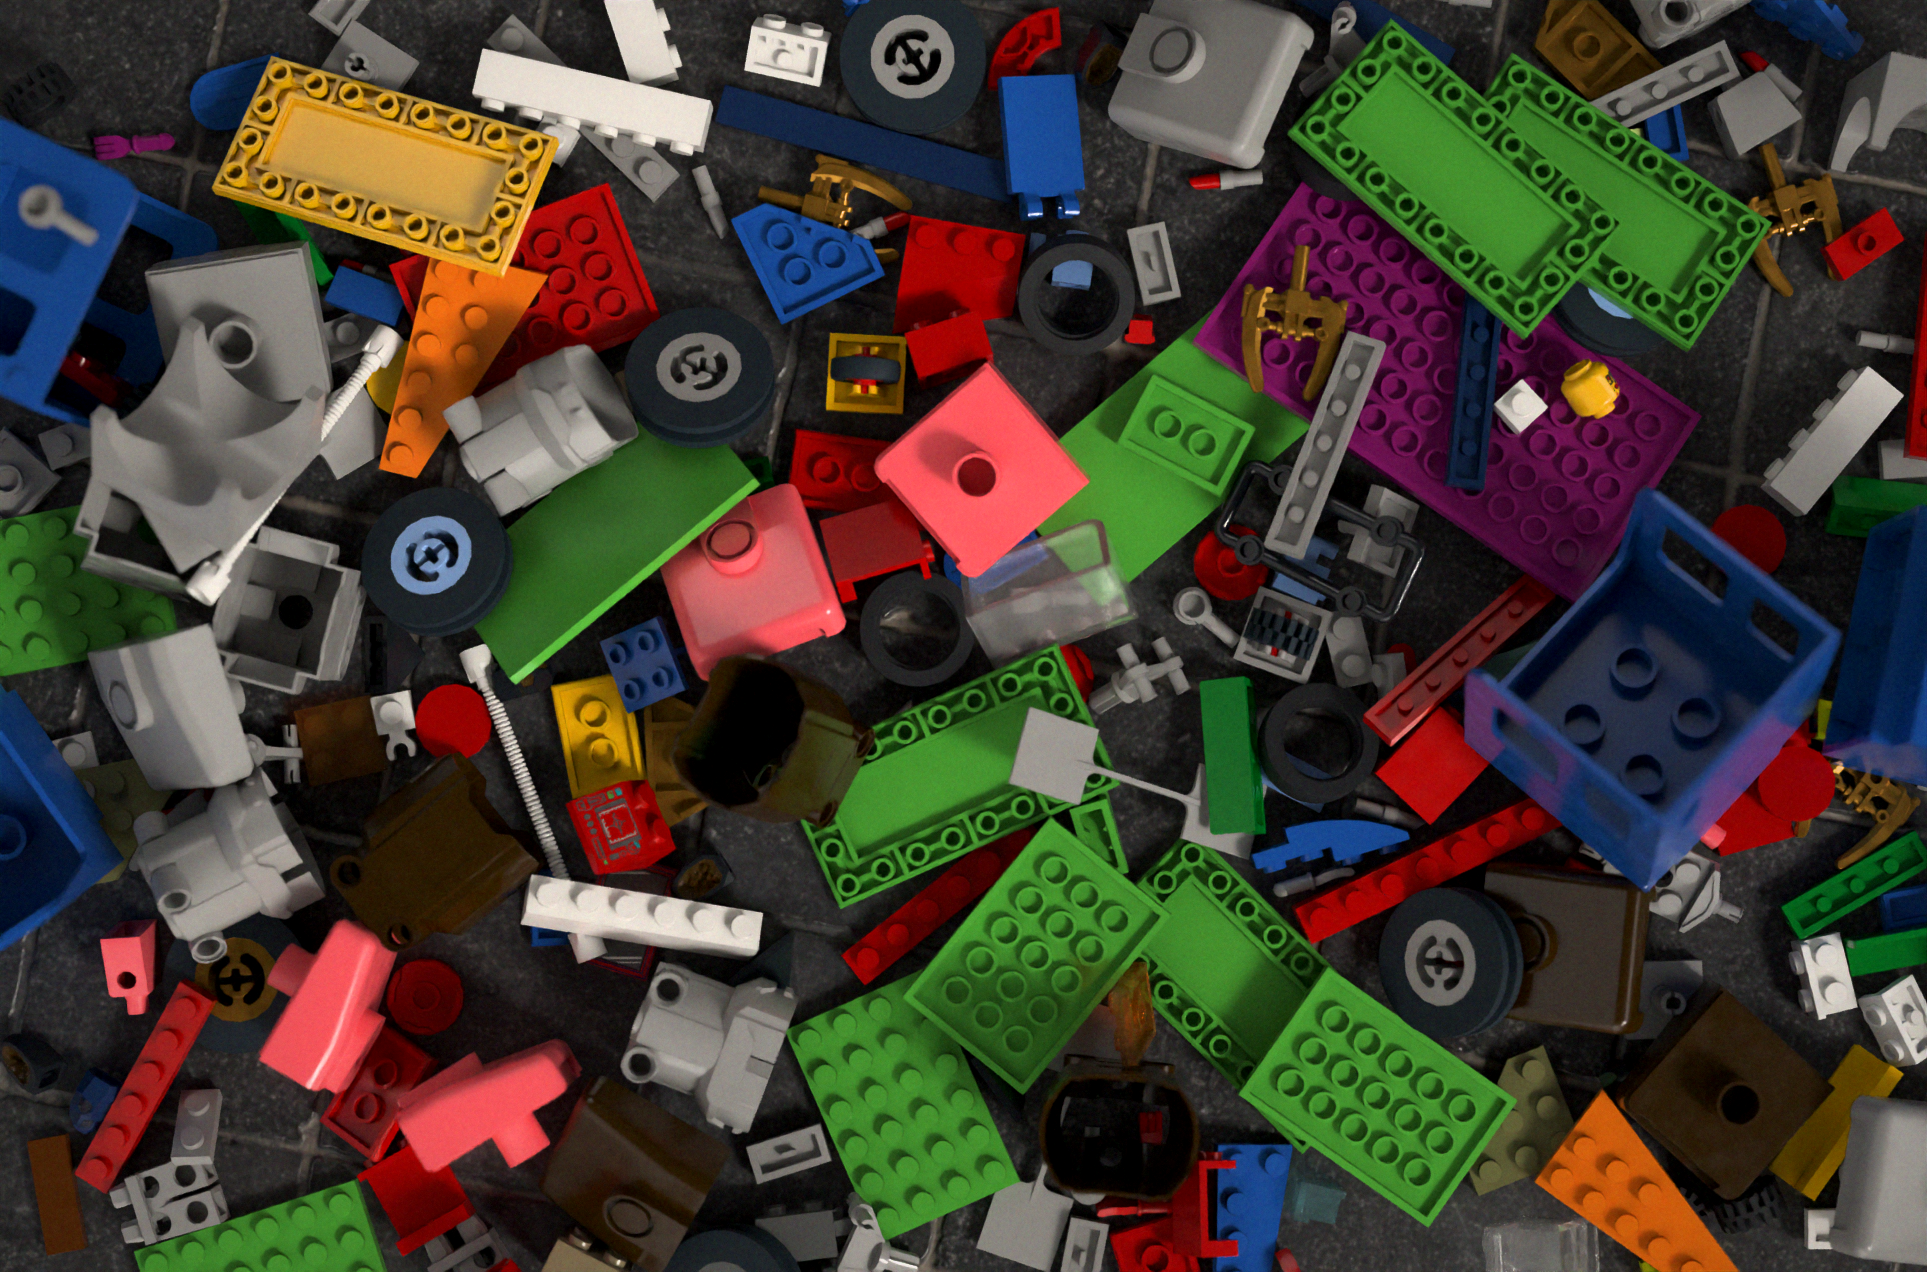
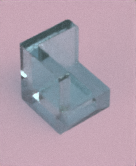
(1316, 1201)

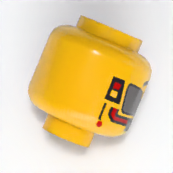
(1590, 388)

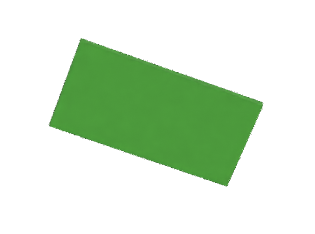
(1457, 179)
(1681, 231)
(1140, 501)
(603, 539)
(942, 778)
(1223, 962)

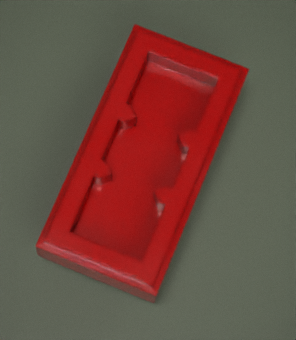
(1861, 244)

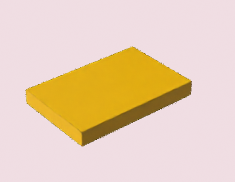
(597, 735)

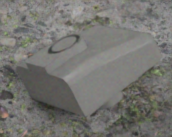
(1208, 76)
(256, 315)
(175, 708)
(1884, 1183)

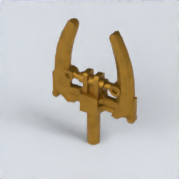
(1785, 204)
(819, 205)
(1293, 307)
(1860, 794)

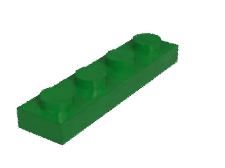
(1854, 885)

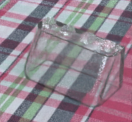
(1048, 593)

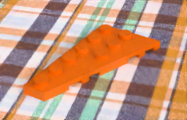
(453, 341)
(1626, 1193)

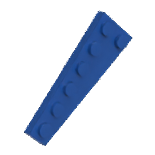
(1250, 1203)

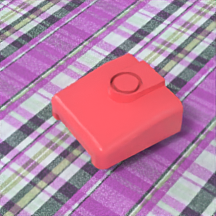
(981, 471)
(753, 582)
(331, 1007)
(486, 1101)

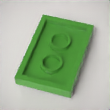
(1186, 435)

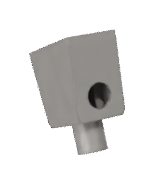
(1750, 113)

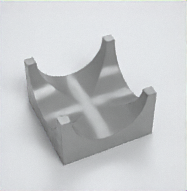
(1876, 102)
(206, 445)

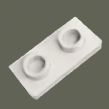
(787, 49)
(1822, 975)
(1898, 1021)

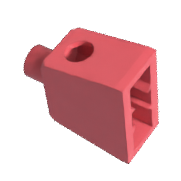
(132, 962)

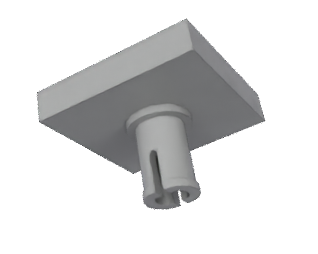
(370, 59)
(1363, 548)
(1665, 992)

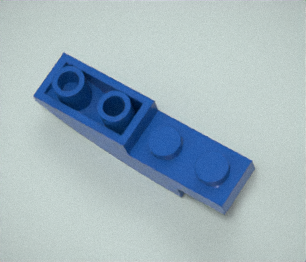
(1343, 837)

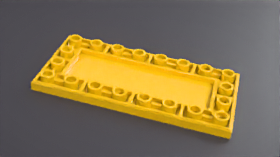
(386, 166)

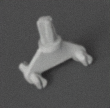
(1344, 47)
(1135, 680)
(288, 753)
(866, 1246)

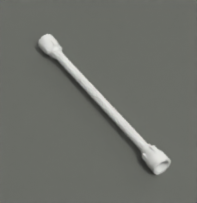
(378, 351)
(477, 664)

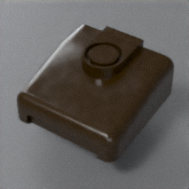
(1578, 943)
(1721, 1090)
(631, 1172)

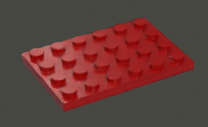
(591, 290)

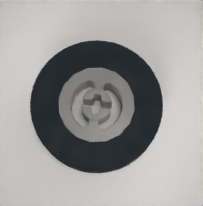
(876, 86)
(700, 408)
(1445, 997)

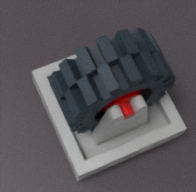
(1283, 635)

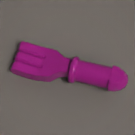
(119, 146)

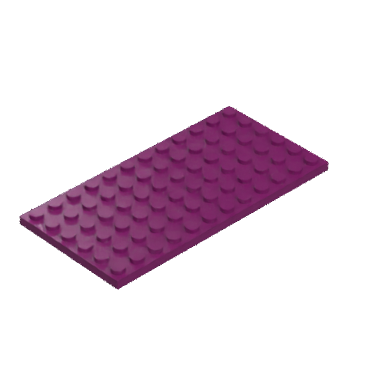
(1551, 493)

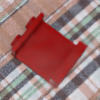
(874, 543)
(1432, 764)
(416, 1200)
(1191, 1212)

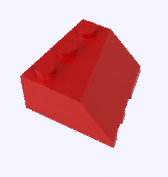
(954, 269)

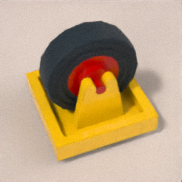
(866, 373)

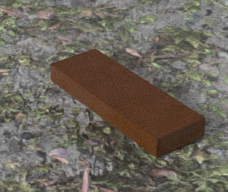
(57, 1194)

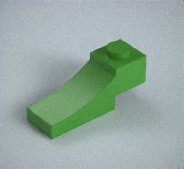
(1098, 829)

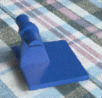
(644, 664)

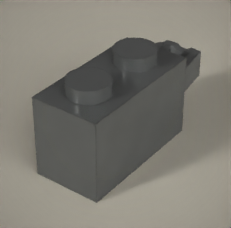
(807, 1231)

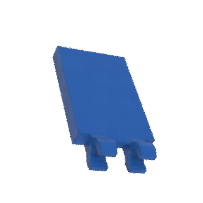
(1041, 142)

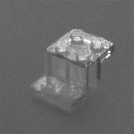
(1542, 1245)

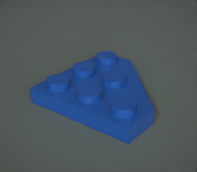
(1815, 22)
(804, 259)

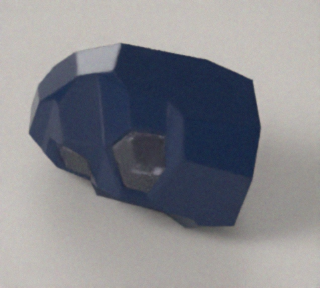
(93, 1099)

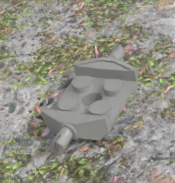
(1688, 893)

